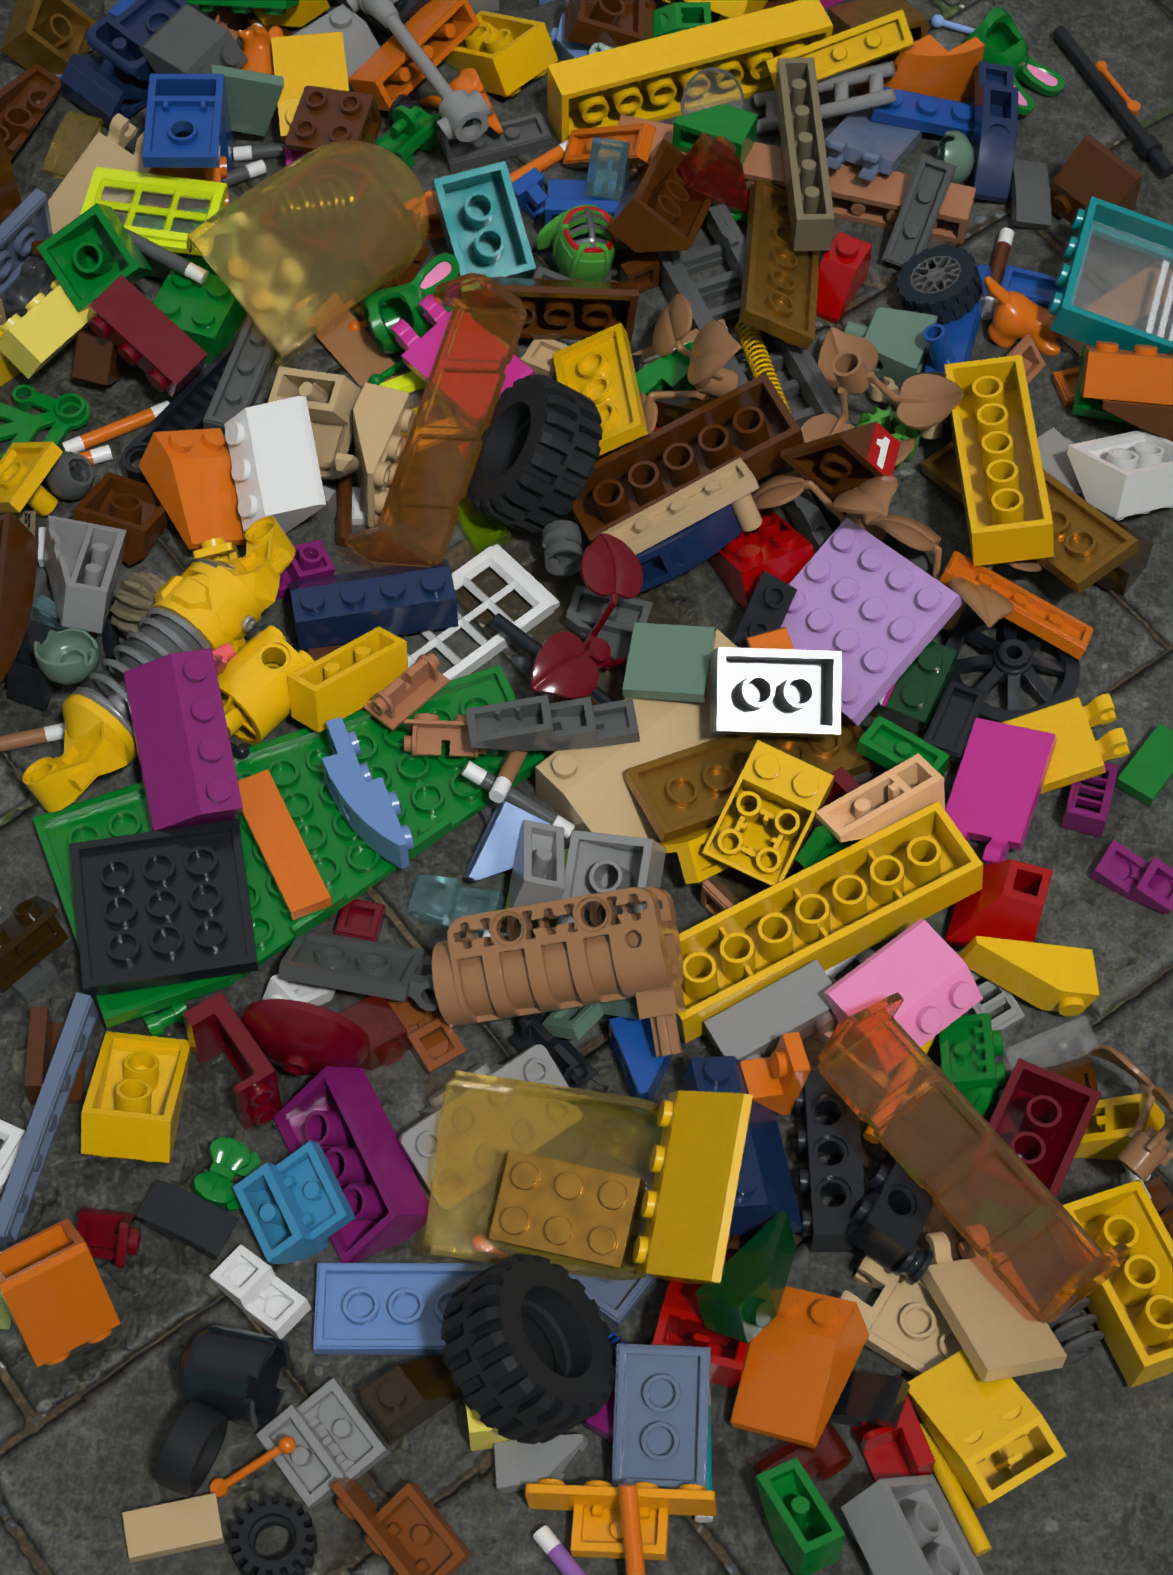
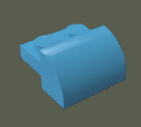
(294, 1205)

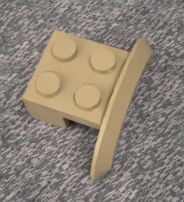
(331, 414)

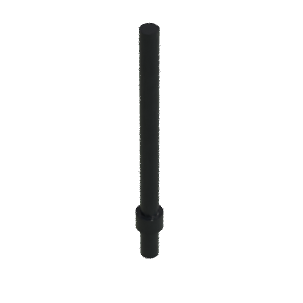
(1147, 144)

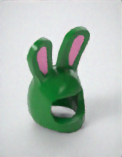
(1008, 47)
(399, 302)

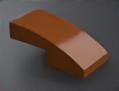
(428, 1035)

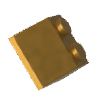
(46, 33)

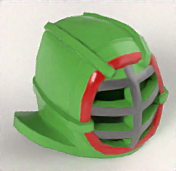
(584, 258)

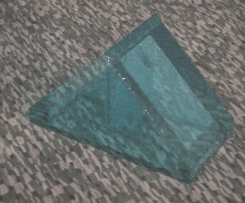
(608, 169)

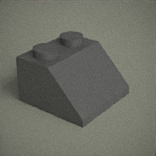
(191, 44)

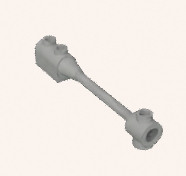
(461, 112)

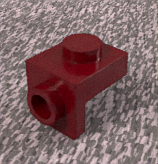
(109, 1234)

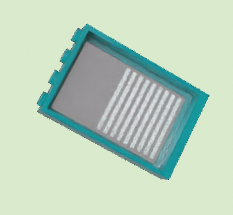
(1116, 279)

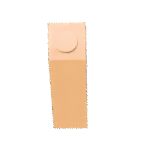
(884, 800)

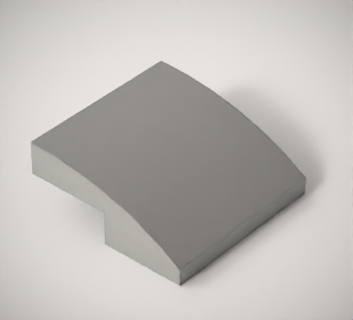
(330, 1442)

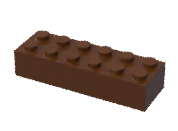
(741, 423)

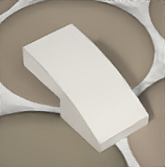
(260, 1292)

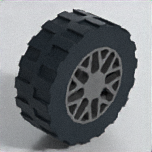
(940, 283)

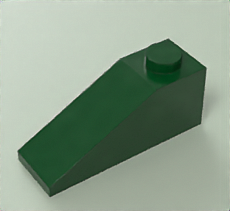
(750, 1283)

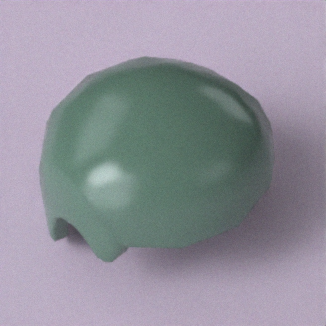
(958, 151)
(67, 655)

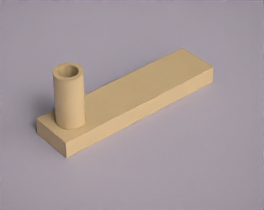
(691, 504)

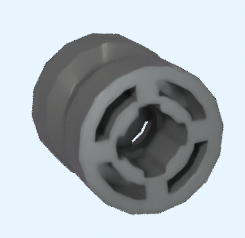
(562, 541)

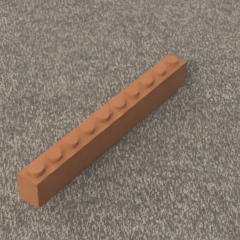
(852, 197)

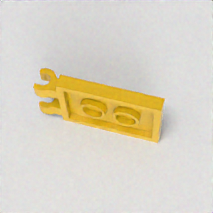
(1076, 751)

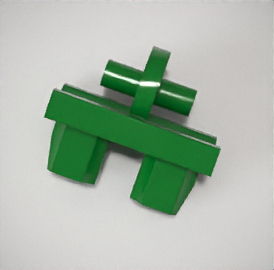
(411, 131)

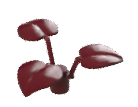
(566, 663)

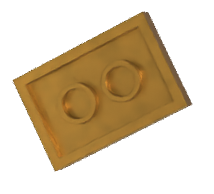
(565, 1209)

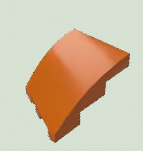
(938, 72)

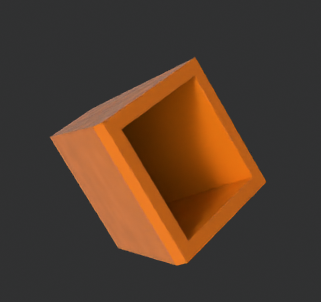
(55, 1293)

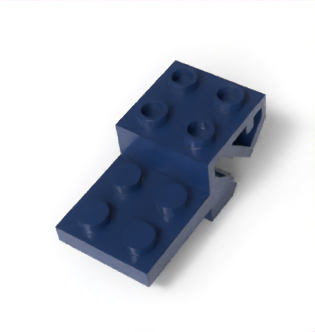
(121, 75)

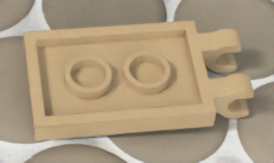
(101, 152)
(986, 1316)
(903, 1320)

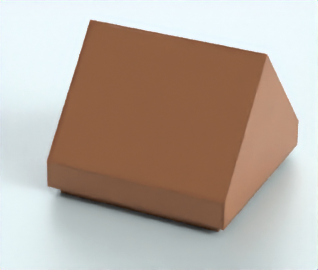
(1031, 357)

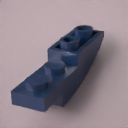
(994, 131)
(688, 547)

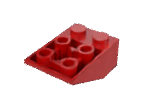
(769, 548)
(683, 1325)

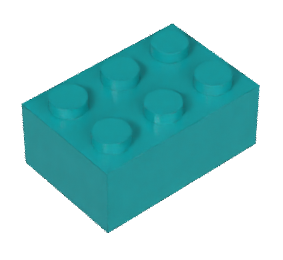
(483, 222)

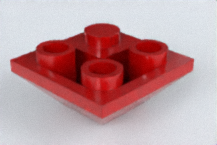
(1005, 907)

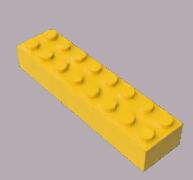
(651, 75)
(826, 913)

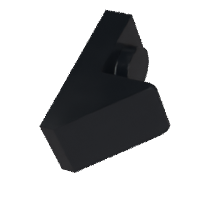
(24, 678)

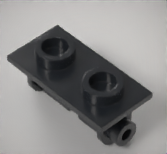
(765, 608)
(570, 1062)

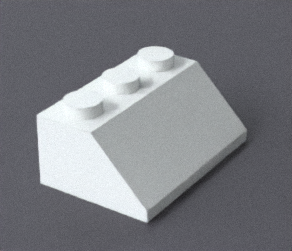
(275, 463)
(1125, 473)

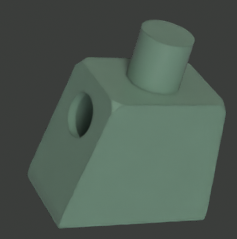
(897, 340)

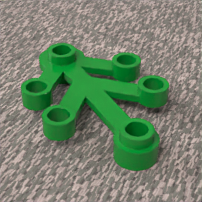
(57, 415)

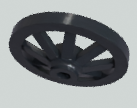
(1012, 671)

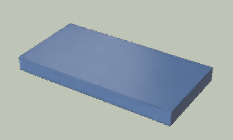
(385, 1306)

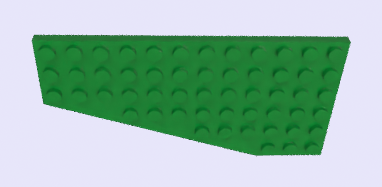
(431, 801)

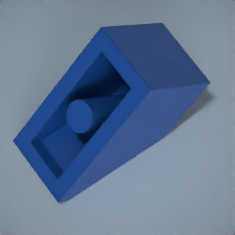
(636, 1055)

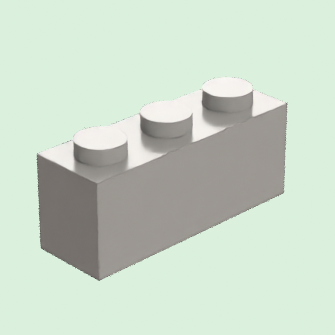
(786, 1006)

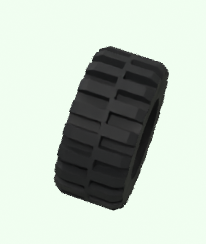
(536, 454)
(528, 1349)

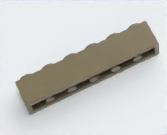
(804, 155)

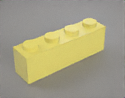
(42, 331)

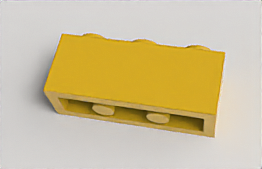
(346, 678)

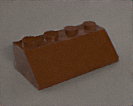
(659, 206)
(573, 307)

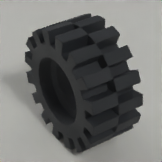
(269, 1514)

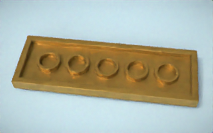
(777, 281)
(1084, 538)
(694, 784)

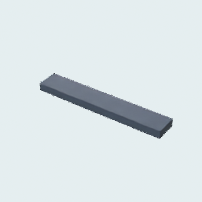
(46, 1118)

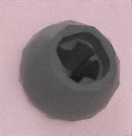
(70, 476)

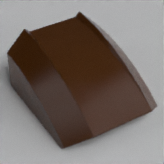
(608, 21)
(126, 506)

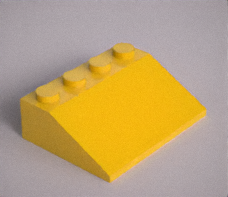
(693, 1186)

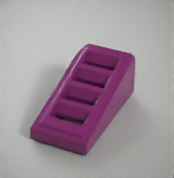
(1087, 820)

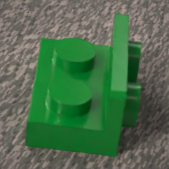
(970, 1054)

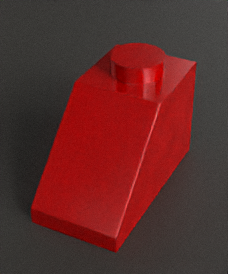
(841, 275)

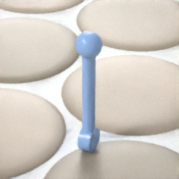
(938, 21)

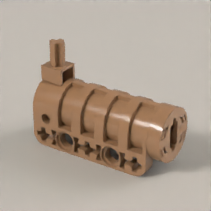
(566, 963)

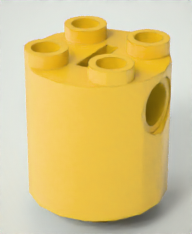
(256, 685)

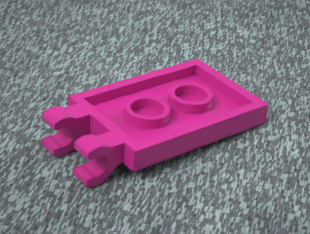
(422, 351)
(999, 785)

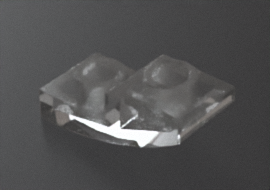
(1056, 1046)

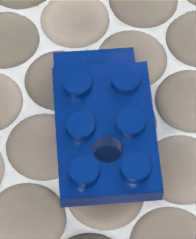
(187, 122)

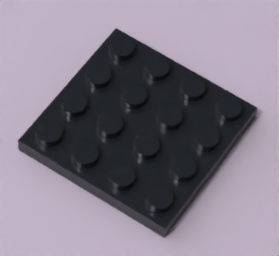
(162, 907)

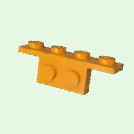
(598, 1517)

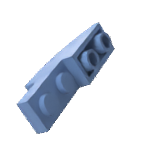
(364, 801)

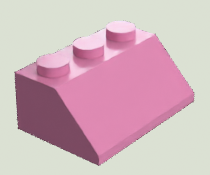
(923, 971)

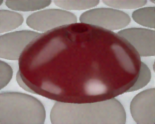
(304, 1036)

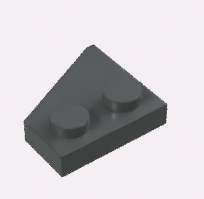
(617, 631)

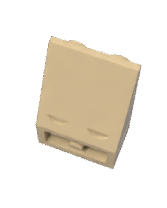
(380, 433)

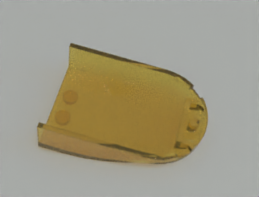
(316, 240)
(498, 1114)

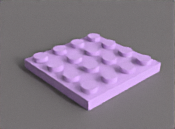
(870, 607)

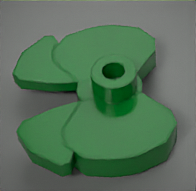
(228, 1159)

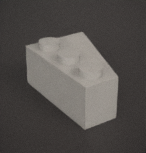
(83, 570)

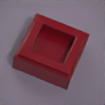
(361, 920)

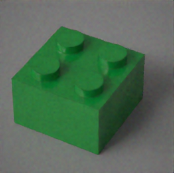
(202, 311)

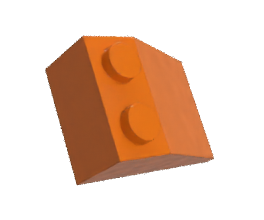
(195, 484)
(799, 1367)

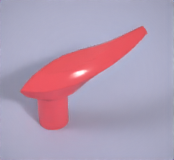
(221, 656)

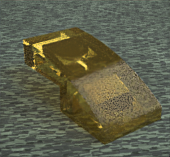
(70, 142)

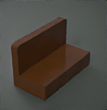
(41, 1045)

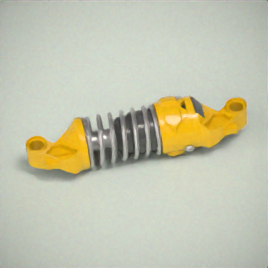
(191, 612)

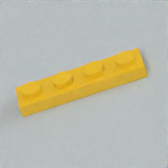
(854, 46)

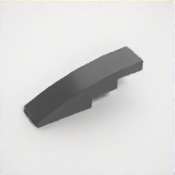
(542, 726)

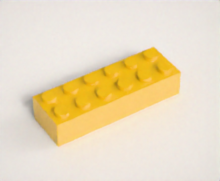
(1000, 462)

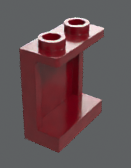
(216, 1029)

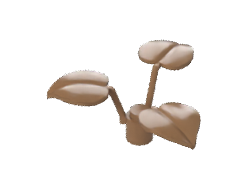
(709, 354)
(849, 367)
(860, 504)
(984, 600)
(1148, 1147)

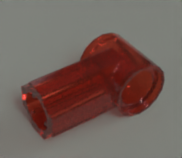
(822, 1462)

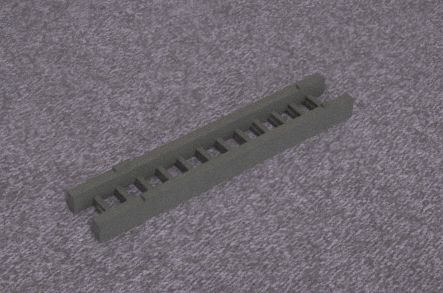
(806, 374)

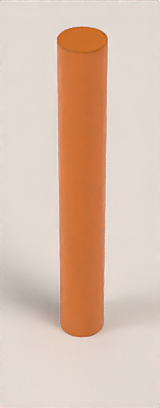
(631, 1529)

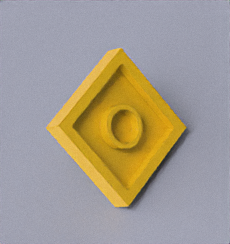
(21, 477)

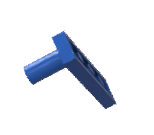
(956, 339)

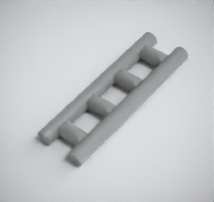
(840, 84)

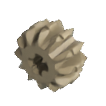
(134, 600)

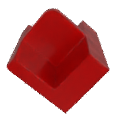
(895, 1451)

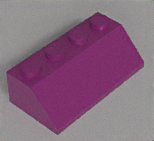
(182, 740)
(365, 1155)

